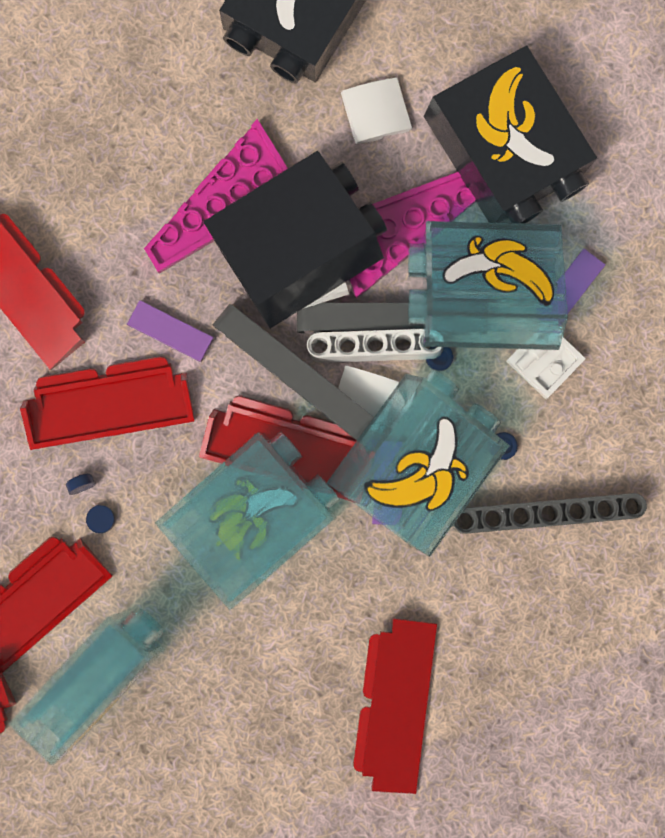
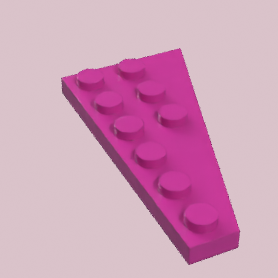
(240, 172)
(406, 221)

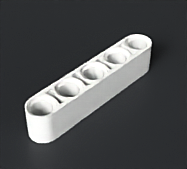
(361, 351)

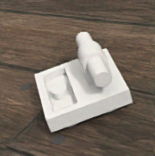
(546, 368)

